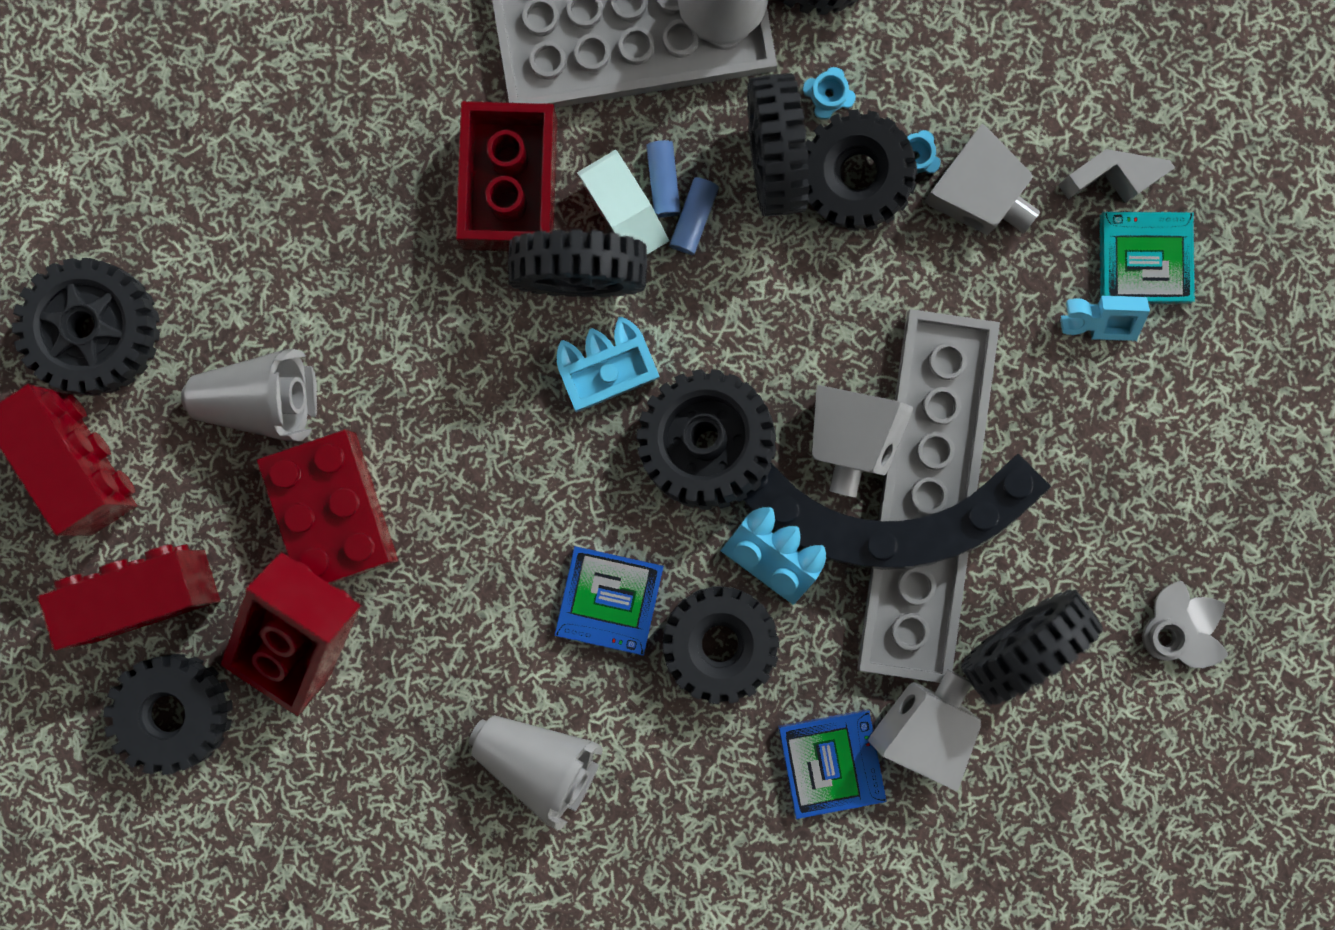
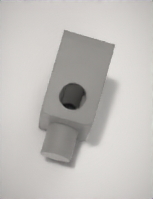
(984, 186)
(856, 434)
(930, 730)

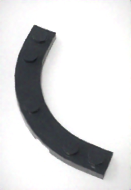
(905, 542)

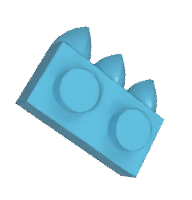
(607, 368)
(774, 555)

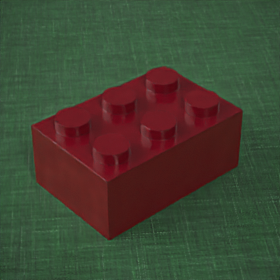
(505, 173)
(62, 462)
(328, 507)
(127, 596)
(289, 633)

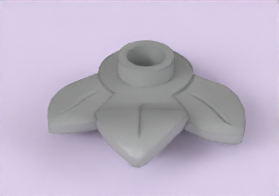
(1190, 624)

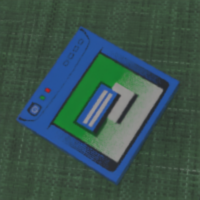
(609, 600)
(832, 764)

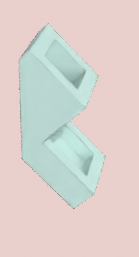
(622, 201)

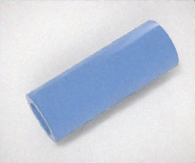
(663, 178)
(694, 216)

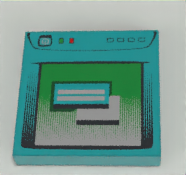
(1148, 256)

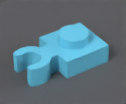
(1109, 319)

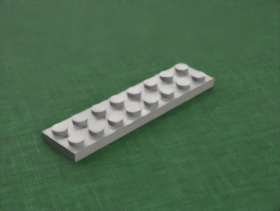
(948, 382)

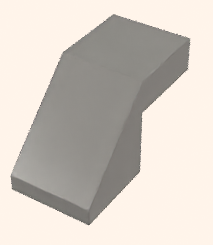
(1124, 170)

